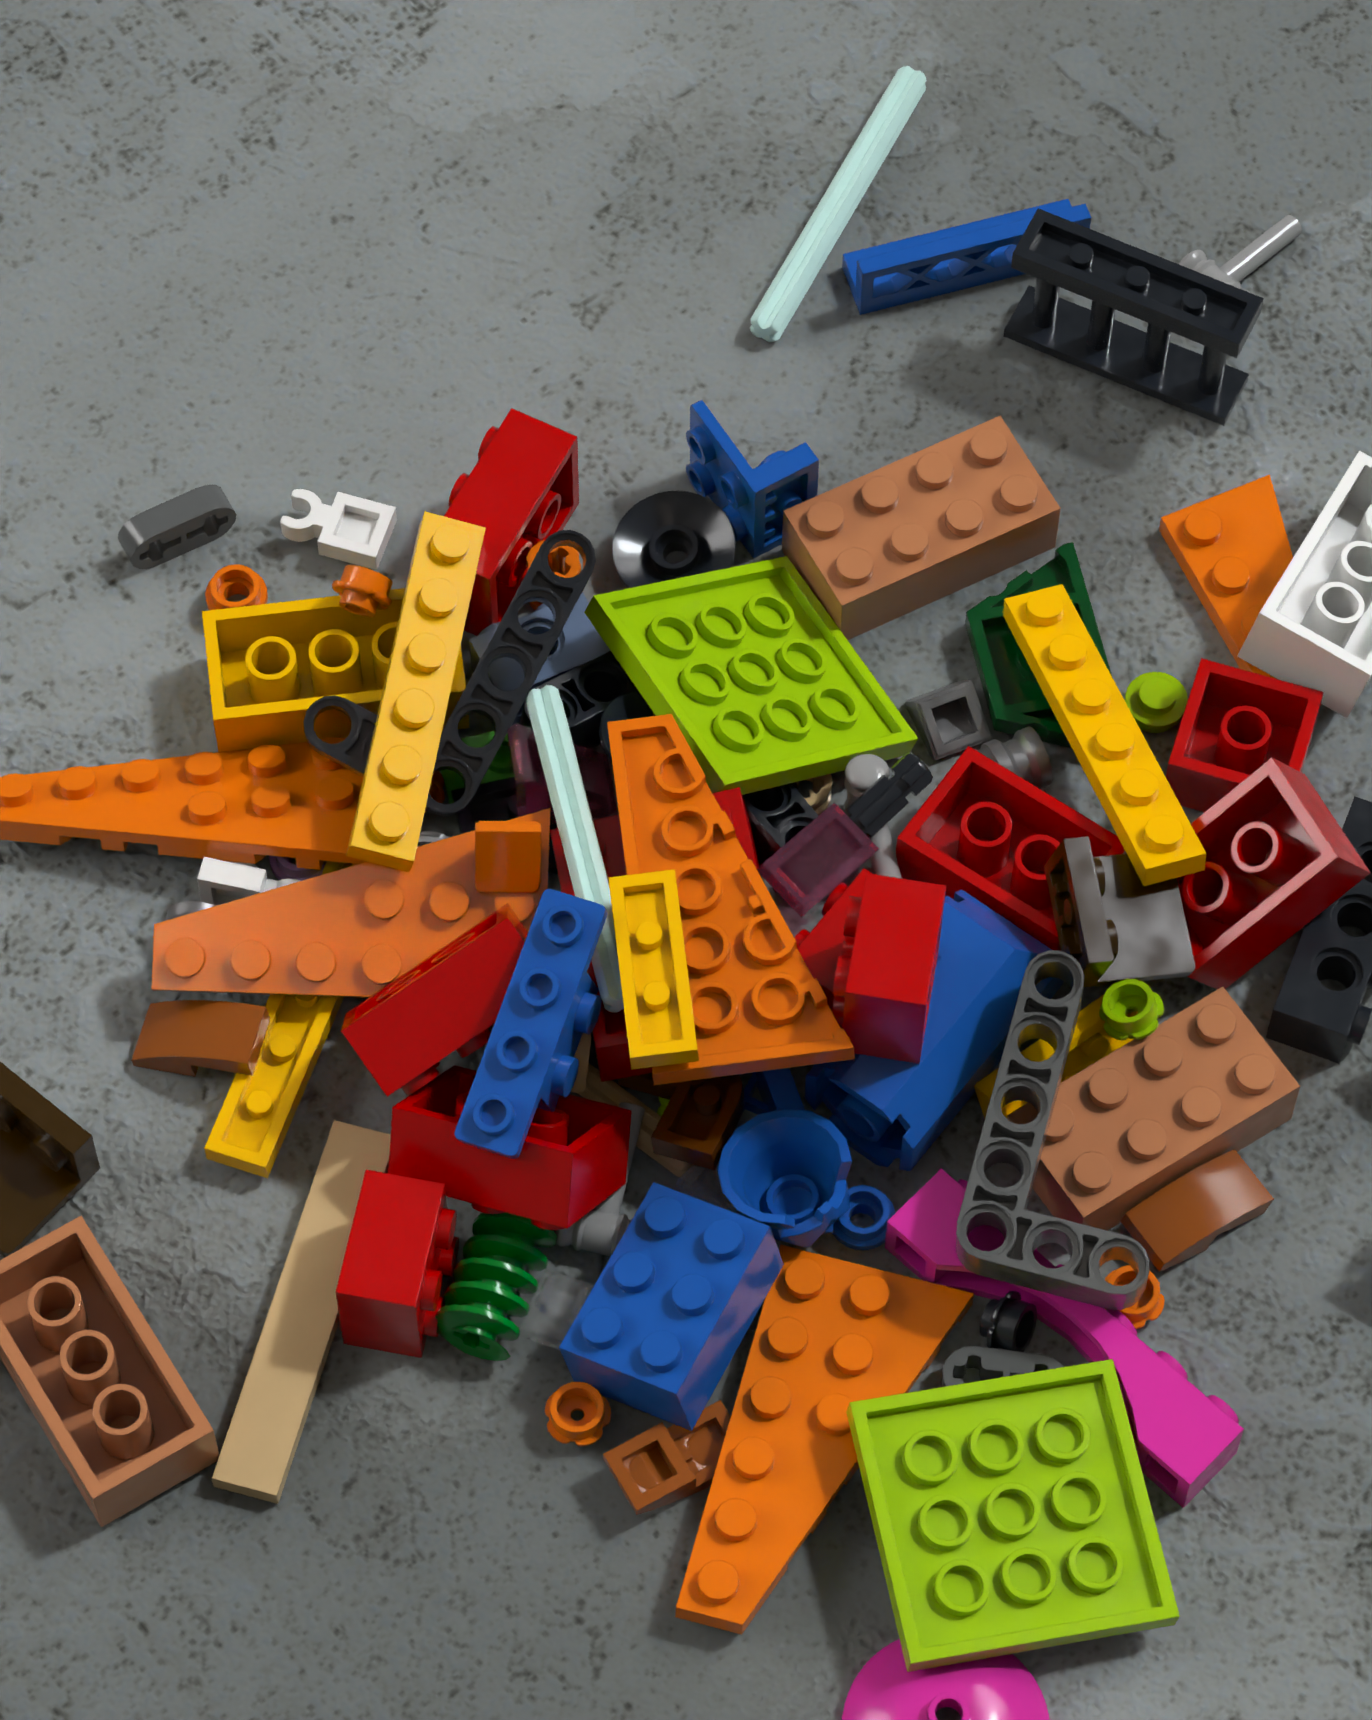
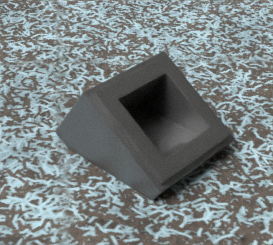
(949, 719)

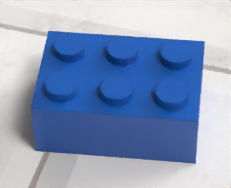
(672, 1305)

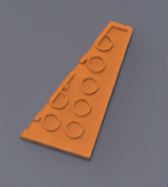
(339, 929)

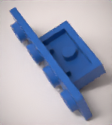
(537, 1026)

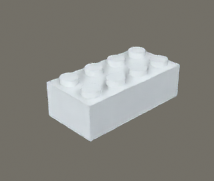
(1320, 611)

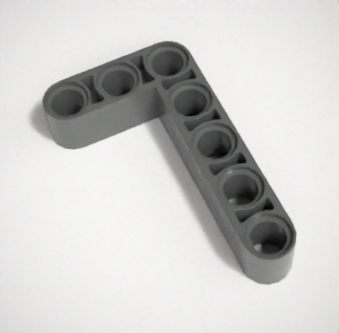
(1022, 1147)

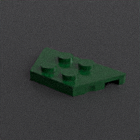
(1005, 676)

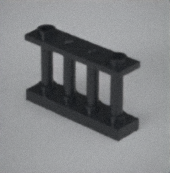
(1145, 288)

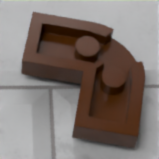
(696, 1118)

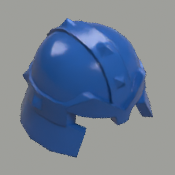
(788, 1173)

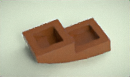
(201, 1033)
(1197, 1208)
(669, 1462)

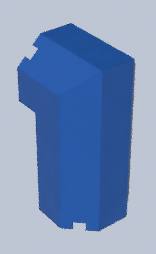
(902, 1106)

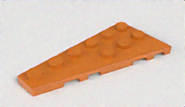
(195, 805)
(746, 977)
(821, 1341)

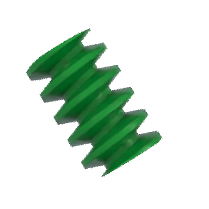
(488, 1284)

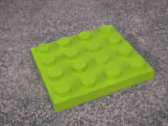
(751, 674)
(1011, 1515)

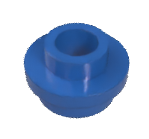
(870, 1202)

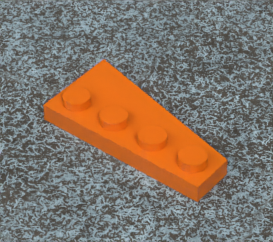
(1232, 556)

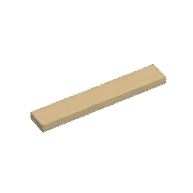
(298, 1322)

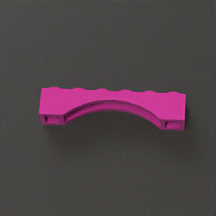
(1175, 1427)

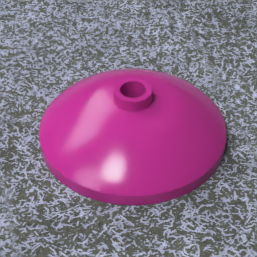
(977, 1689)

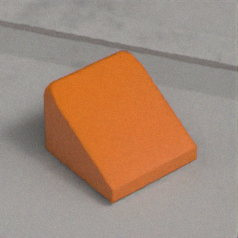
(507, 856)

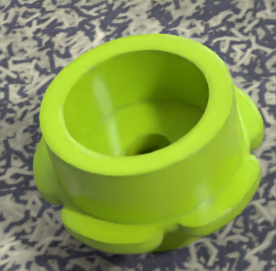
(1128, 997)

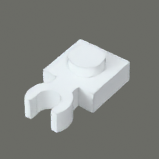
(347, 531)
(229, 881)

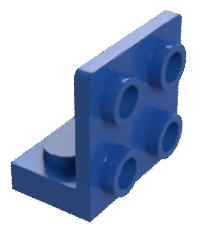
(746, 495)

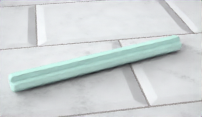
(838, 204)
(576, 829)

